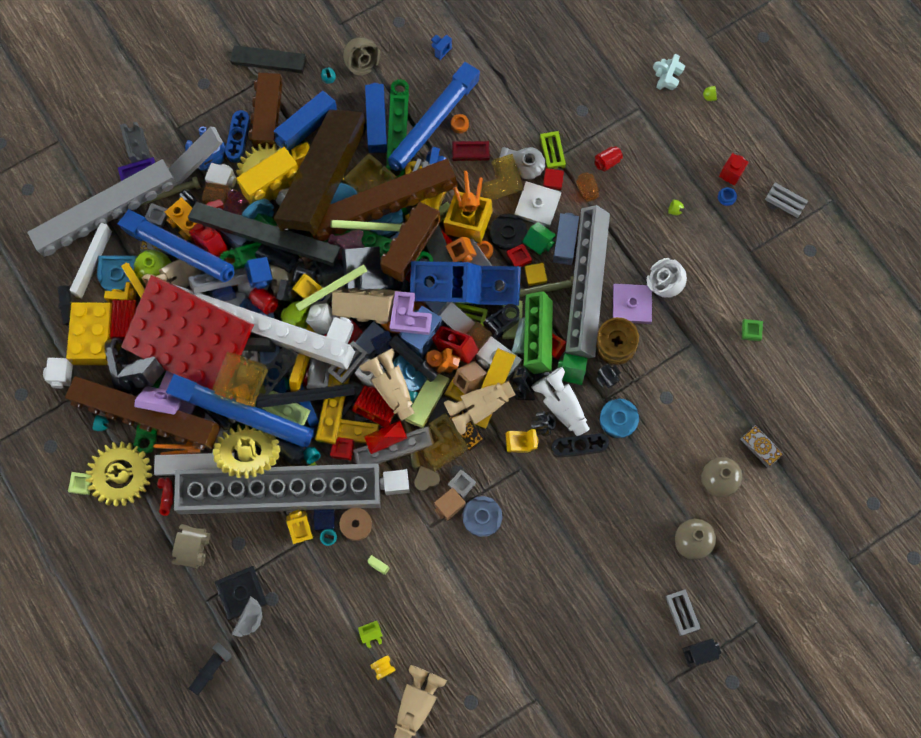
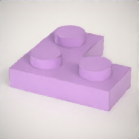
(403, 317)

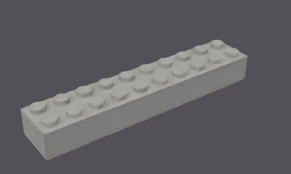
(278, 489)

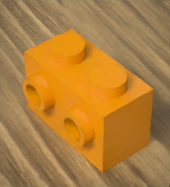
(178, 217)

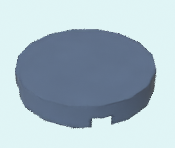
(482, 516)

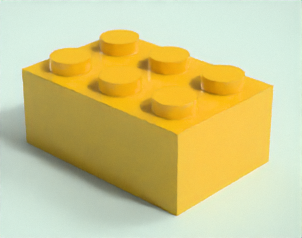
(268, 177)
(88, 333)

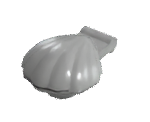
(528, 161)

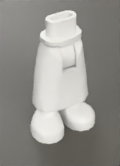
(562, 401)

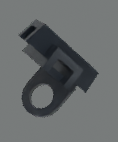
(523, 381)

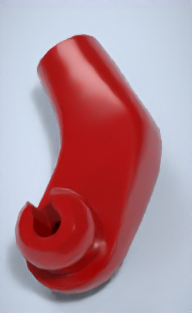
(167, 495)

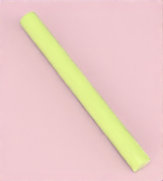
(365, 225)
(331, 287)

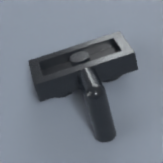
(285, 288)

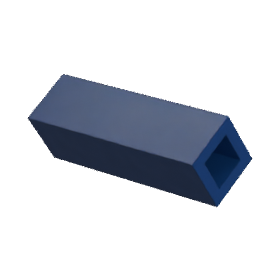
(376, 118)
(304, 121)

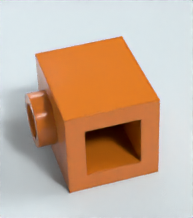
(461, 250)

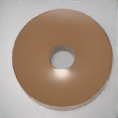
(359, 532)

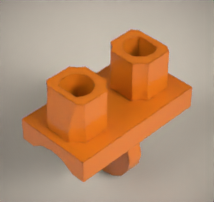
(442, 361)

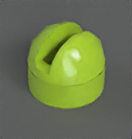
(710, 93)
(675, 207)

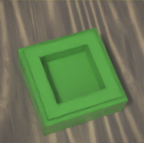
(752, 330)

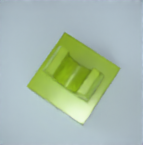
(370, 632)

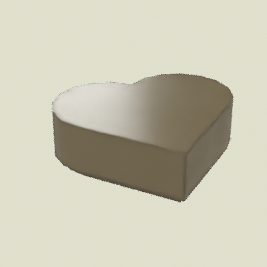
(425, 479)

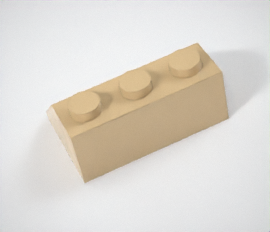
(363, 304)

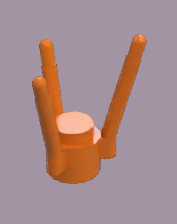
(468, 201)
(188, 448)

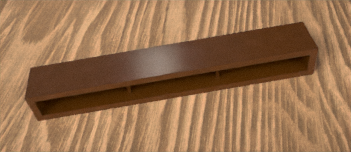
(389, 197)
(121, 405)

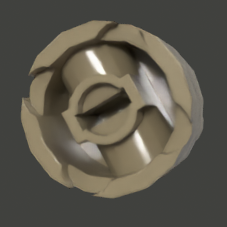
(190, 546)

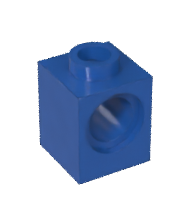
(258, 273)

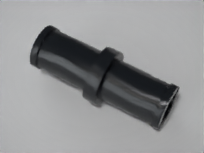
(65, 303)
(206, 674)

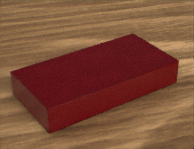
(470, 150)

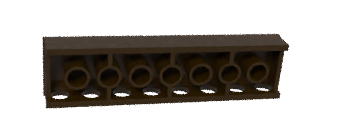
(321, 171)

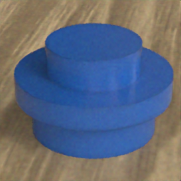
(727, 196)

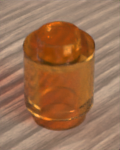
(587, 187)

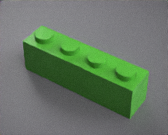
(538, 332)

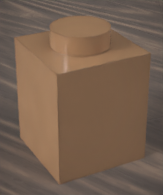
(469, 377)
(449, 504)

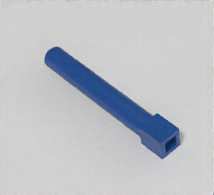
(462, 83)
(141, 229)
(252, 416)

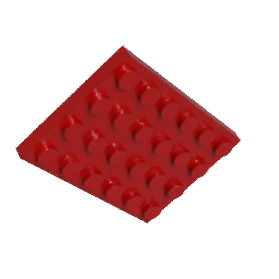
(184, 332)

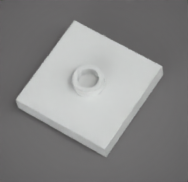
(537, 204)

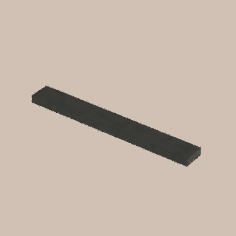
(264, 233)

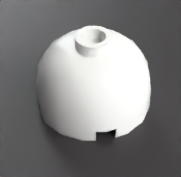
(667, 278)

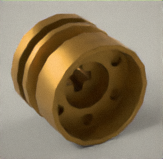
(617, 330)

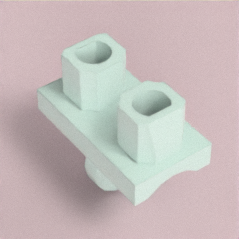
(665, 71)

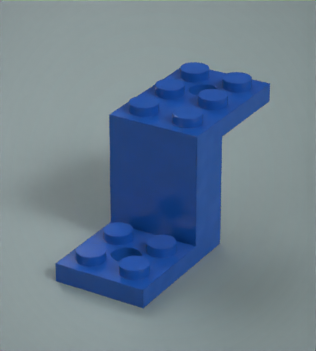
(465, 283)

